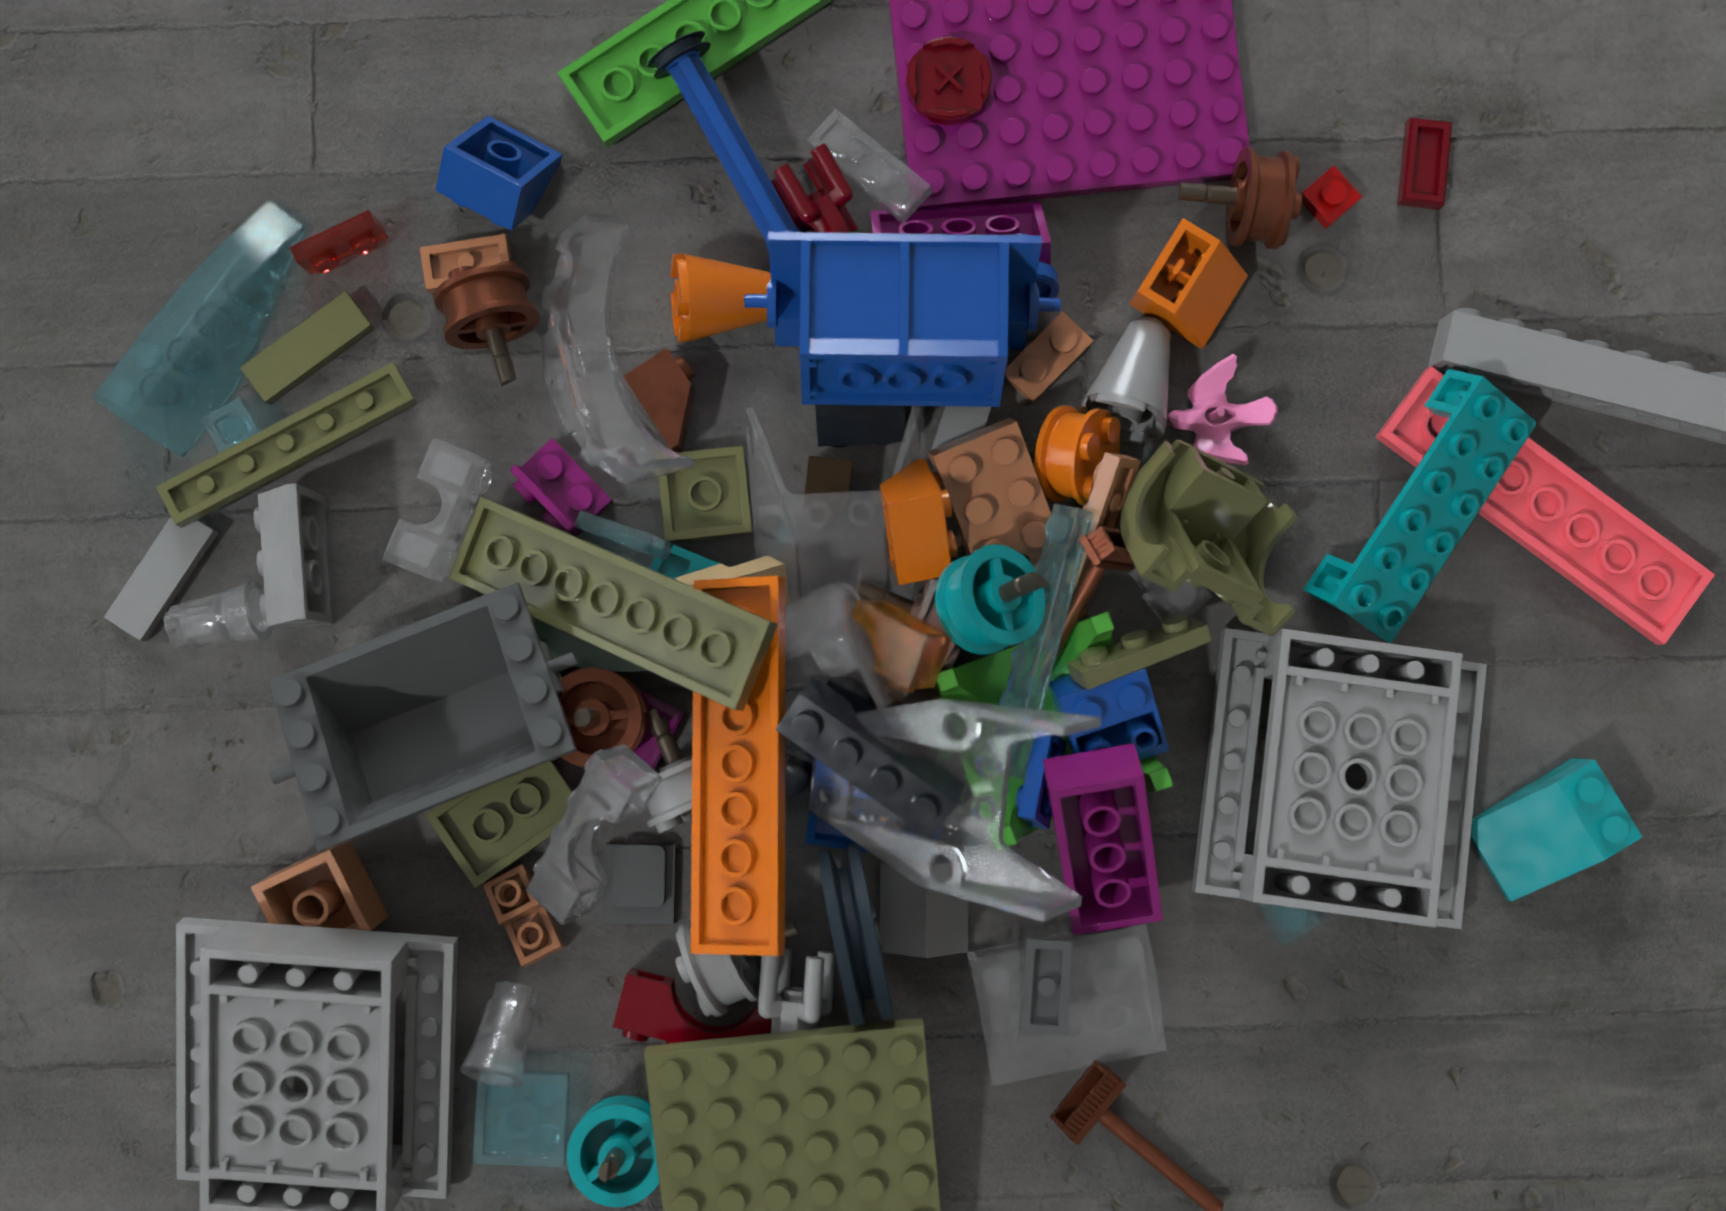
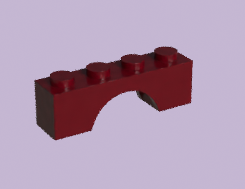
(653, 1009)

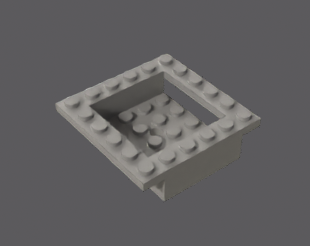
(1319, 845)
(320, 1008)

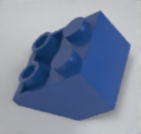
(1125, 711)

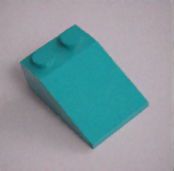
(1552, 828)

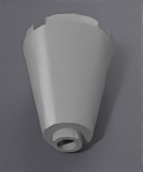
(1135, 381)

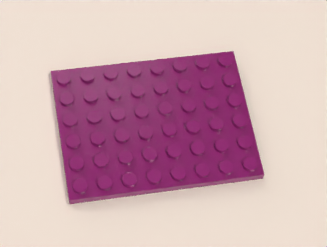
(1078, 97)

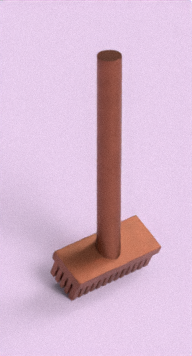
(1106, 552)
(1090, 1104)

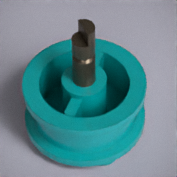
(990, 599)
(614, 1152)

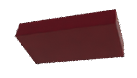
(1424, 163)

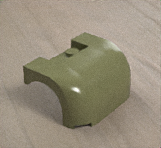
(1206, 527)

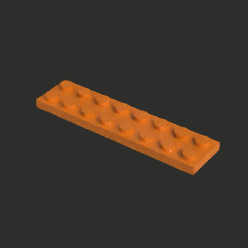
(741, 796)

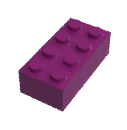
(1104, 837)

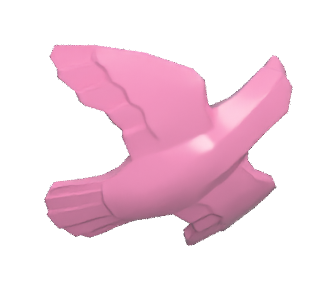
(1215, 418)

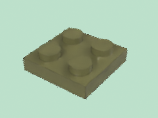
(707, 498)

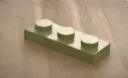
(1138, 650)

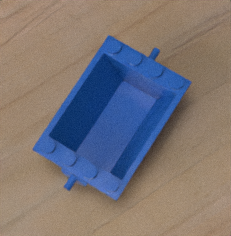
(902, 313)

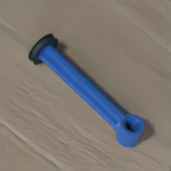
(684, 64)

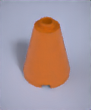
(711, 296)

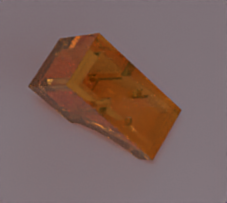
(904, 646)

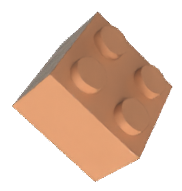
(322, 891)

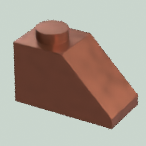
(665, 394)

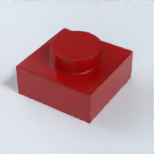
(1330, 197)

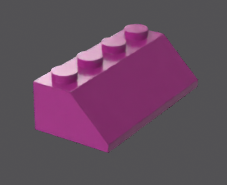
(971, 220)

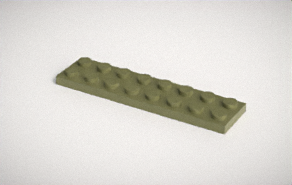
(617, 603)

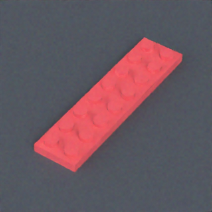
(1570, 526)

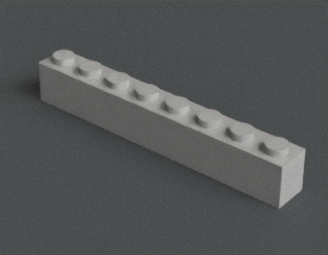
(1583, 373)

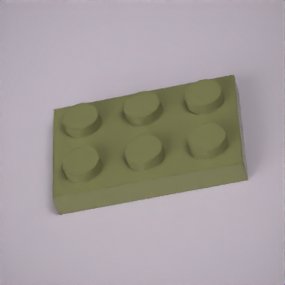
(502, 820)

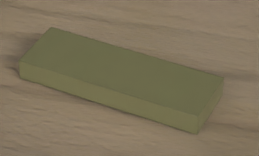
(307, 348)

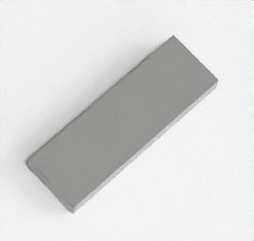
(160, 577)

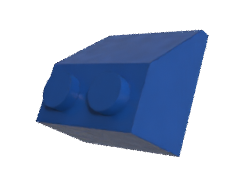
(496, 172)

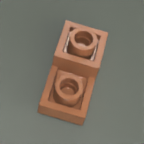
(525, 920)

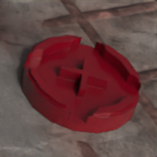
(948, 80)

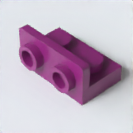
(560, 487)

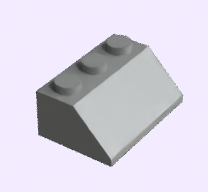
(294, 558)

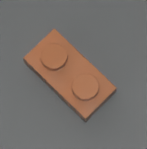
(477, 252)
(1047, 357)

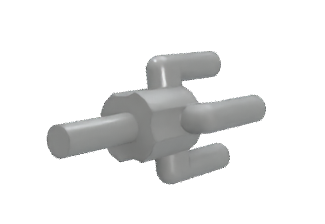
(795, 1006)

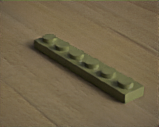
(285, 445)

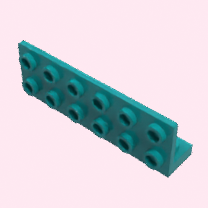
(1431, 509)

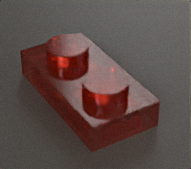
(325, 250)

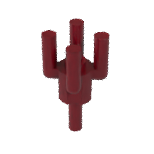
(825, 208)

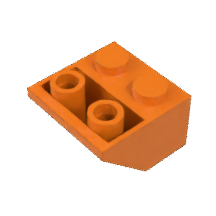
(1190, 284)
(917, 523)

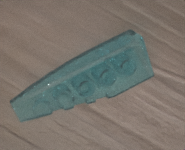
(200, 338)

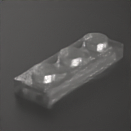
(871, 166)

